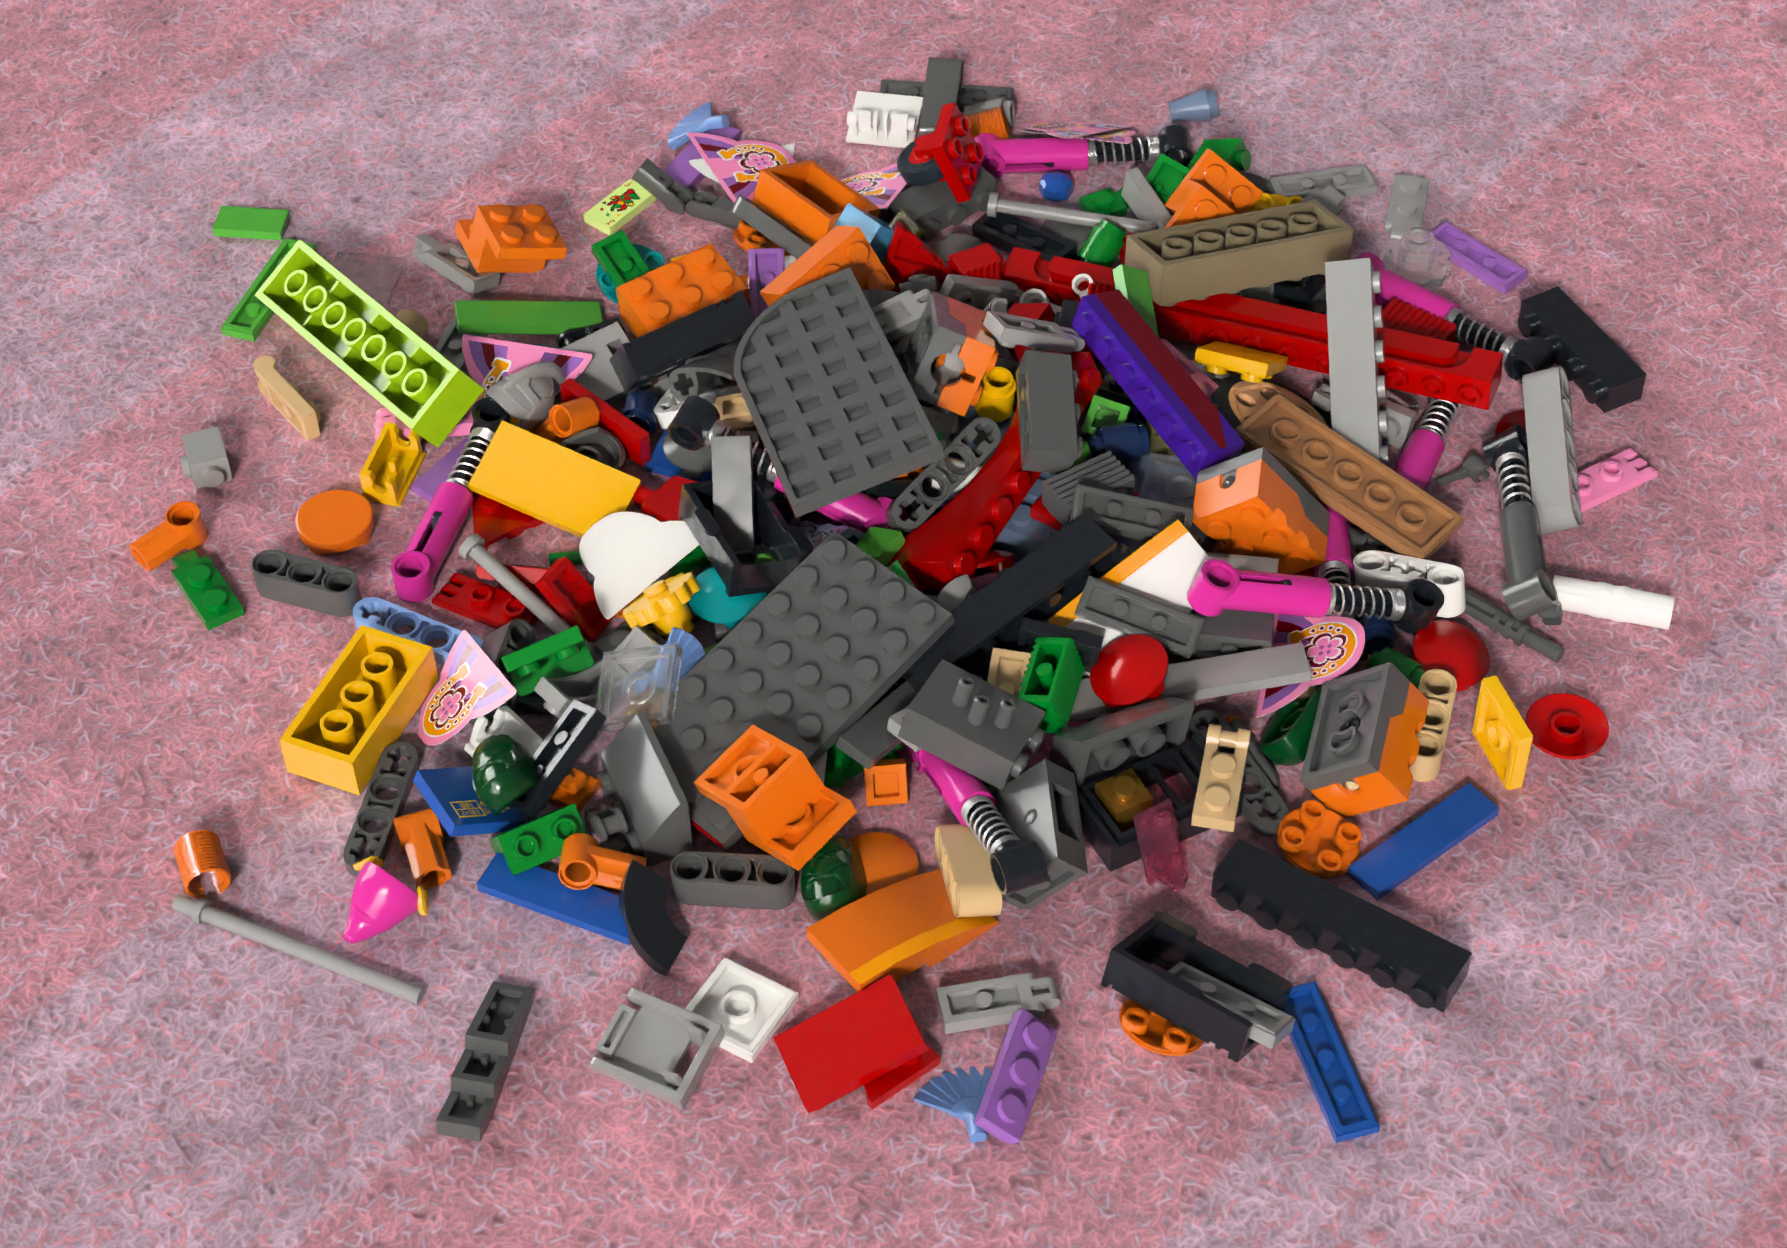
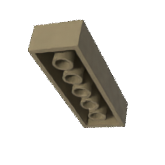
(1239, 251)

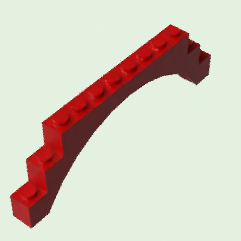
(969, 524)

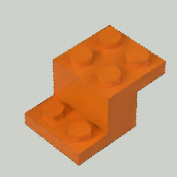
(1211, 192)
(510, 238)
(775, 797)

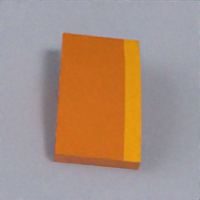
(895, 931)

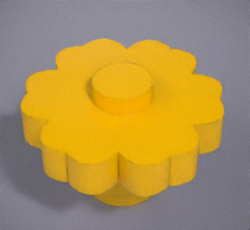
(664, 605)

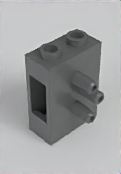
(1233, 629)
(973, 725)
(1045, 809)

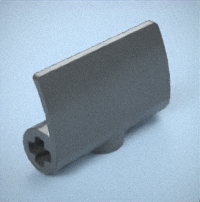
(704, 373)

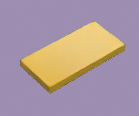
(550, 481)

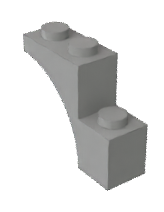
(584, 685)

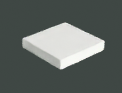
(745, 1005)

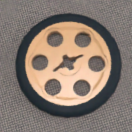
(1234, 391)

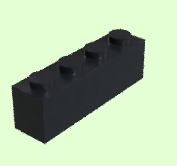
(1582, 349)

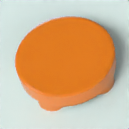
(335, 521)

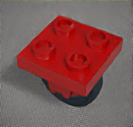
(944, 155)

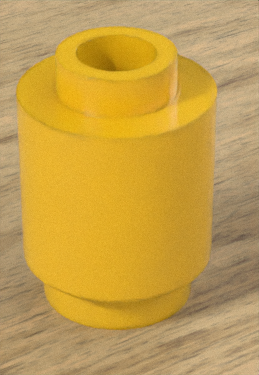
(997, 395)

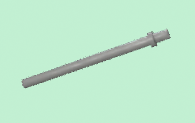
(204, 911)

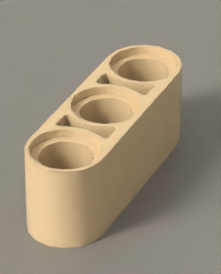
(1440, 690)
(966, 872)

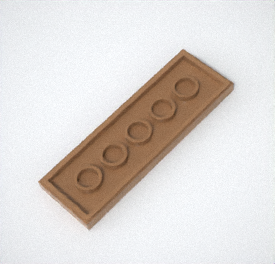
(1351, 480)

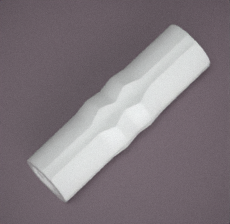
(1614, 602)

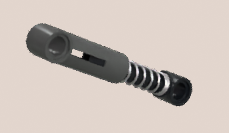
(1528, 584)

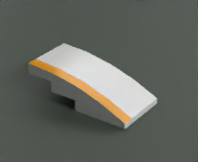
(1158, 570)

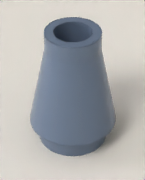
(1195, 107)

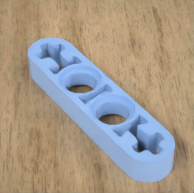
(396, 616)

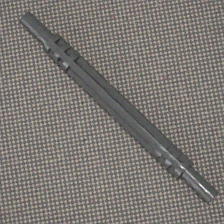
(1479, 608)

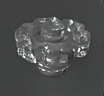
(1418, 258)

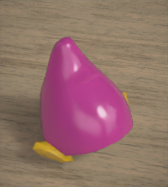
(380, 901)

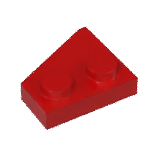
(911, 256)
(497, 521)

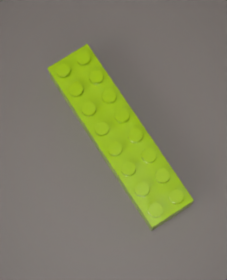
(369, 343)

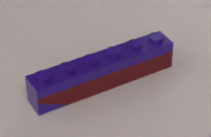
(1155, 381)

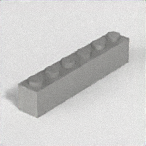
(1356, 355)

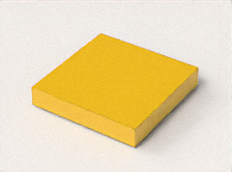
(1502, 733)

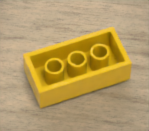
(359, 709)

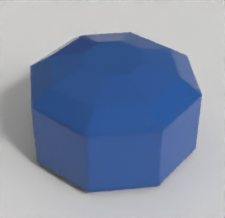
(1056, 186)

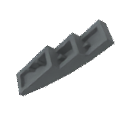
(485, 1061)

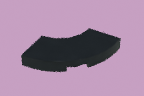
(647, 919)

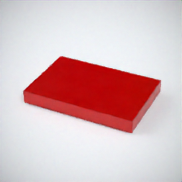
(850, 1044)

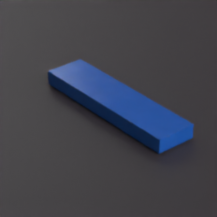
(1423, 841)
(544, 893)
(1328, 1065)

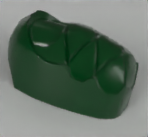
(1289, 731)
(502, 771)
(832, 878)

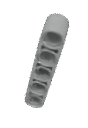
(1551, 449)

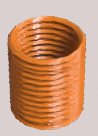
(990, 121)
(199, 853)

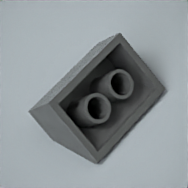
(1121, 737)
(646, 793)

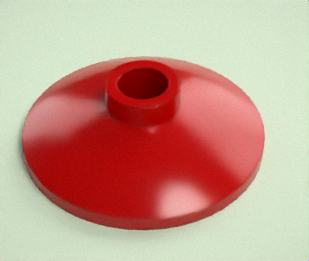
(1570, 714)

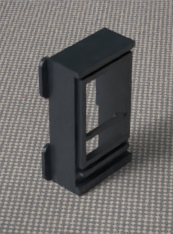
(685, 338)
(785, 543)
(1122, 848)
(1169, 941)

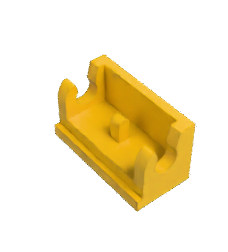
(391, 466)

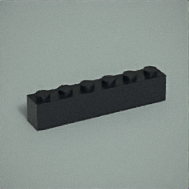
(1030, 589)
(1340, 926)

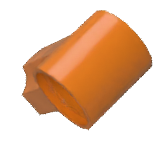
(569, 419)
(179, 531)
(422, 843)
(588, 864)

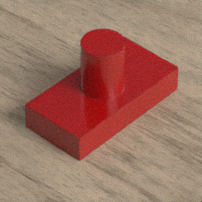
(572, 598)

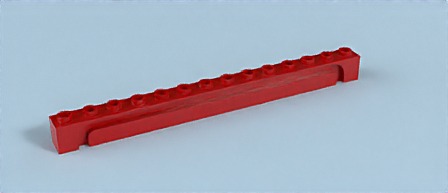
(1411, 360)

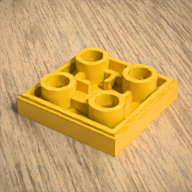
(1251, 363)

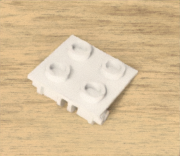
(883, 119)

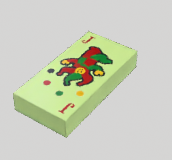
(619, 207)

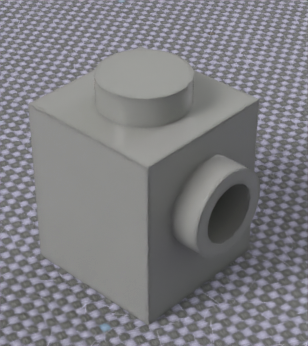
(205, 458)

